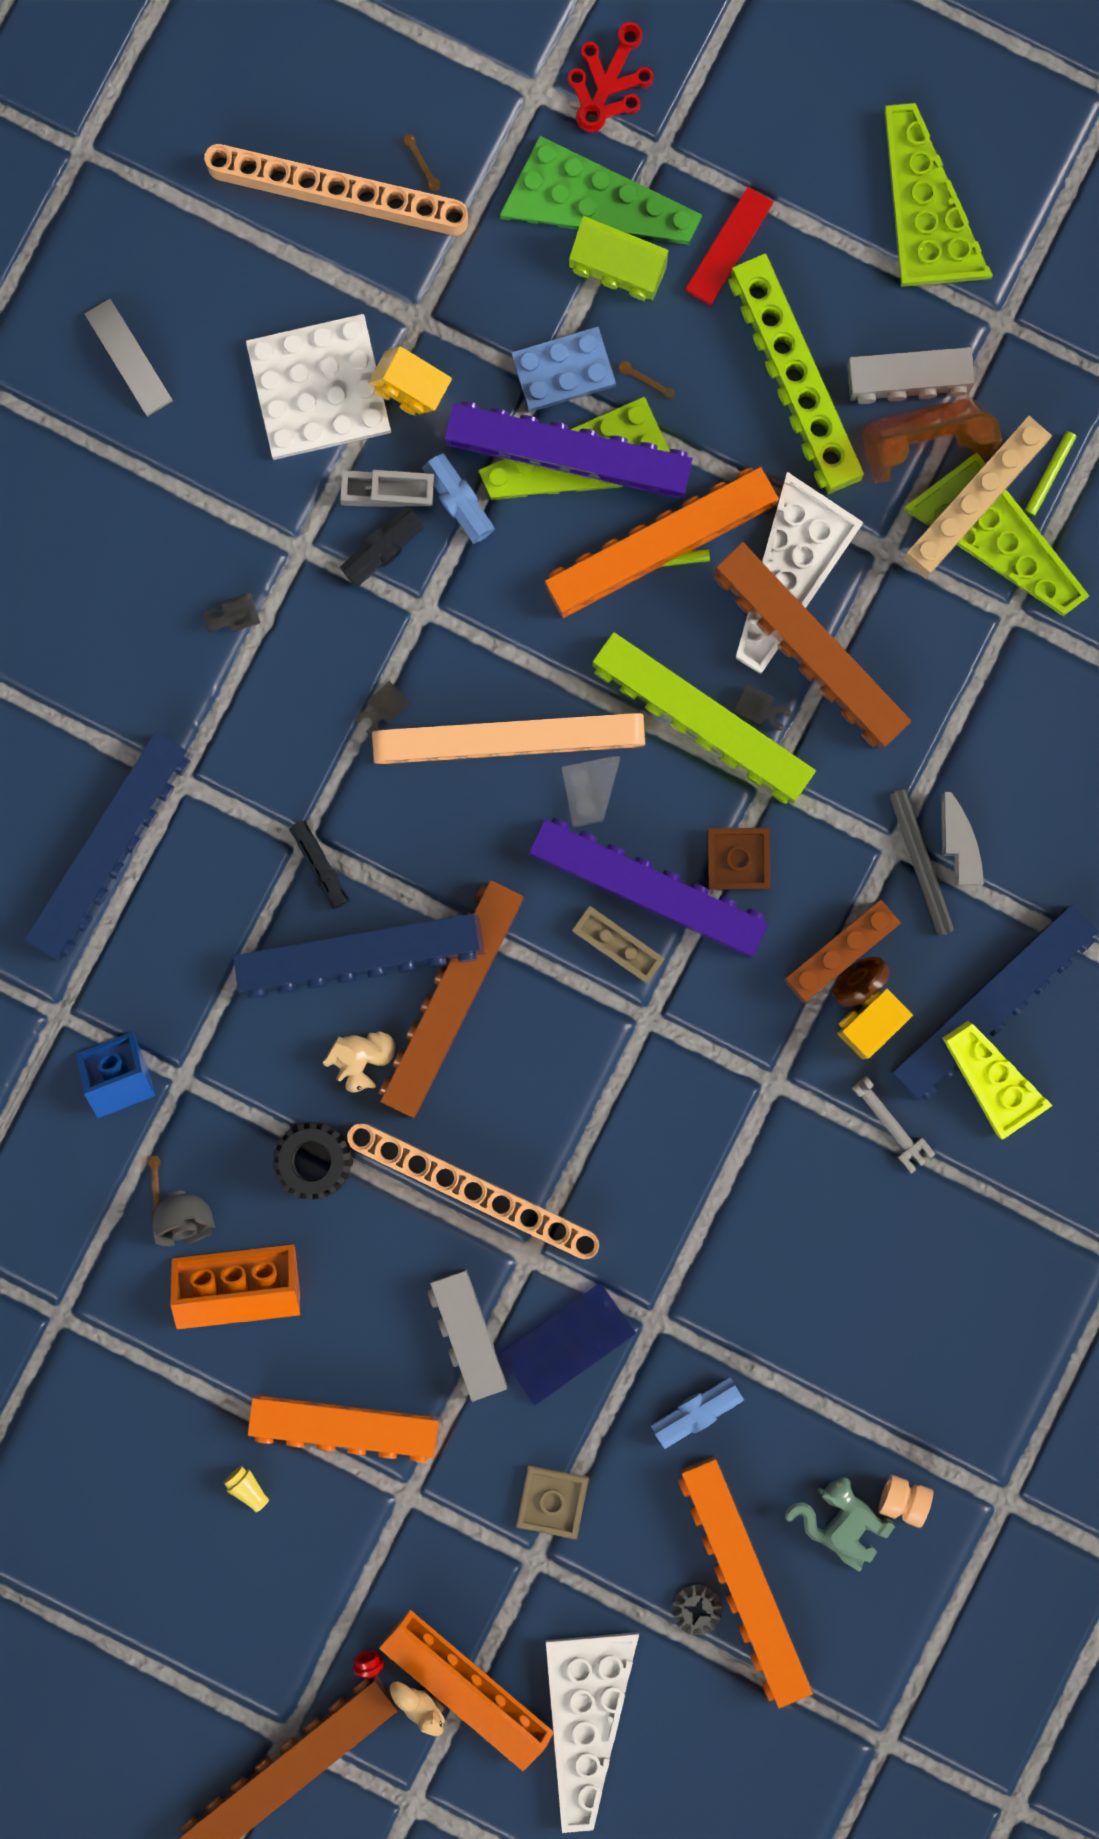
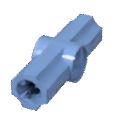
(459, 499)
(697, 1412)

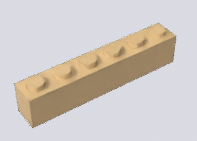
(977, 497)

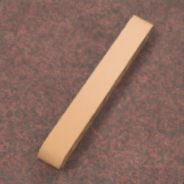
(326, 179)
(508, 738)
(457, 1190)

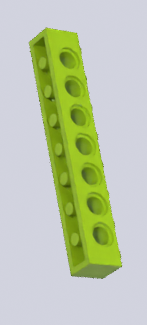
(760, 274)

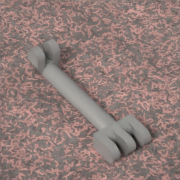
(863, 1089)

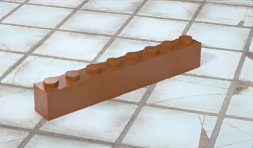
(811, 646)
(449, 1005)
(295, 1765)

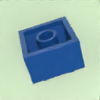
(114, 1075)

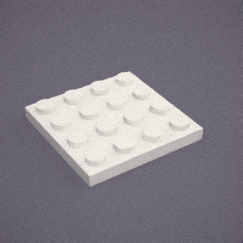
(317, 386)

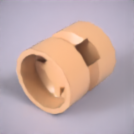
(902, 1500)

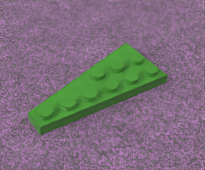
(564, 187)

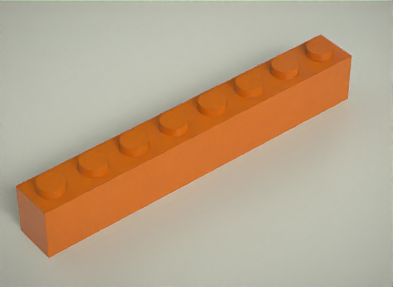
(661, 542)
(746, 1582)

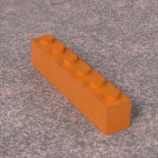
(343, 1427)
(466, 1690)

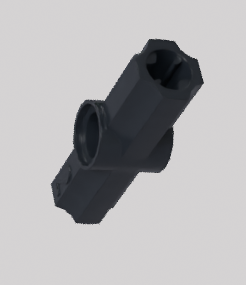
(382, 547)

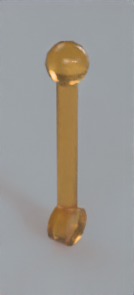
(434, 183)
(625, 368)
(154, 1162)

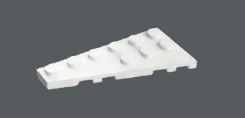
(801, 552)

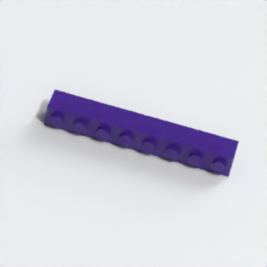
(568, 450)
(648, 888)

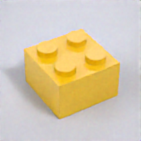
(409, 381)
(873, 1023)

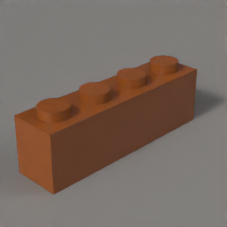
(842, 951)

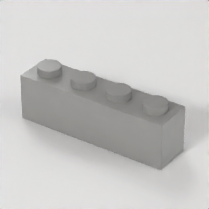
(910, 375)
(468, 1335)

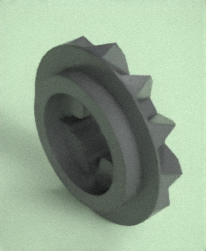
(689, 1597)

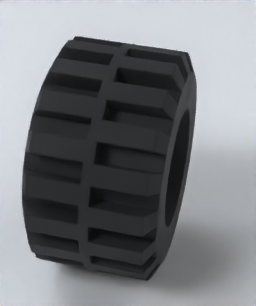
(285, 1160)

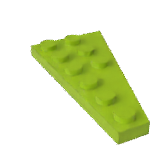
(929, 219)
(516, 479)
(1005, 541)

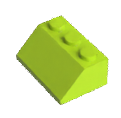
(618, 259)

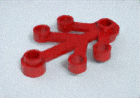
(607, 83)

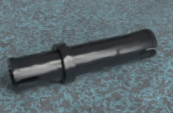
(315, 857)

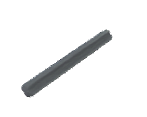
(921, 862)

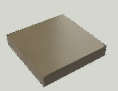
(552, 1502)

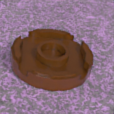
(862, 982)

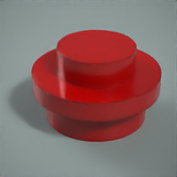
(368, 1664)

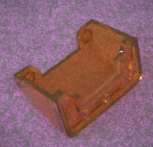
(889, 437)

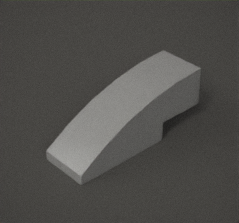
(386, 489)
(960, 842)

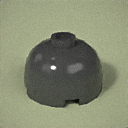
(181, 1218)

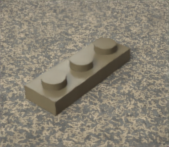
(618, 944)

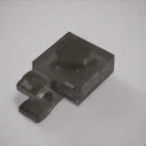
(236, 612)

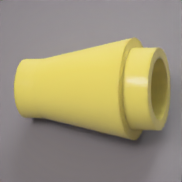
(246, 1489)

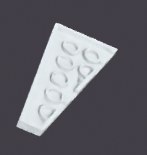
(586, 1703)

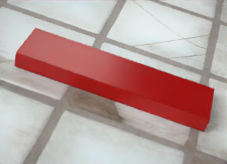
(729, 246)

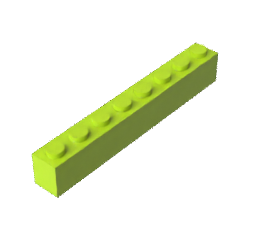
(703, 718)

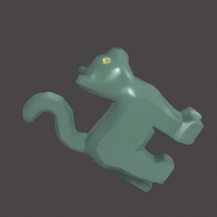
(847, 1526)

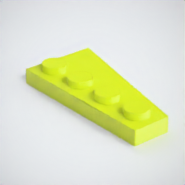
(997, 1085)

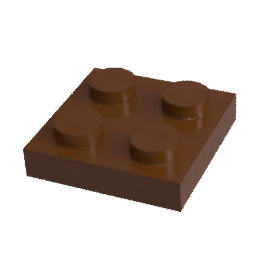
(738, 858)

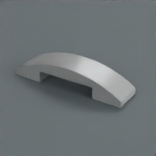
(128, 357)

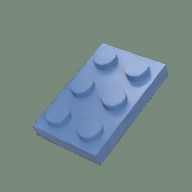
(563, 369)

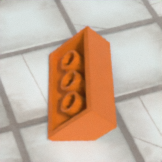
(235, 1287)

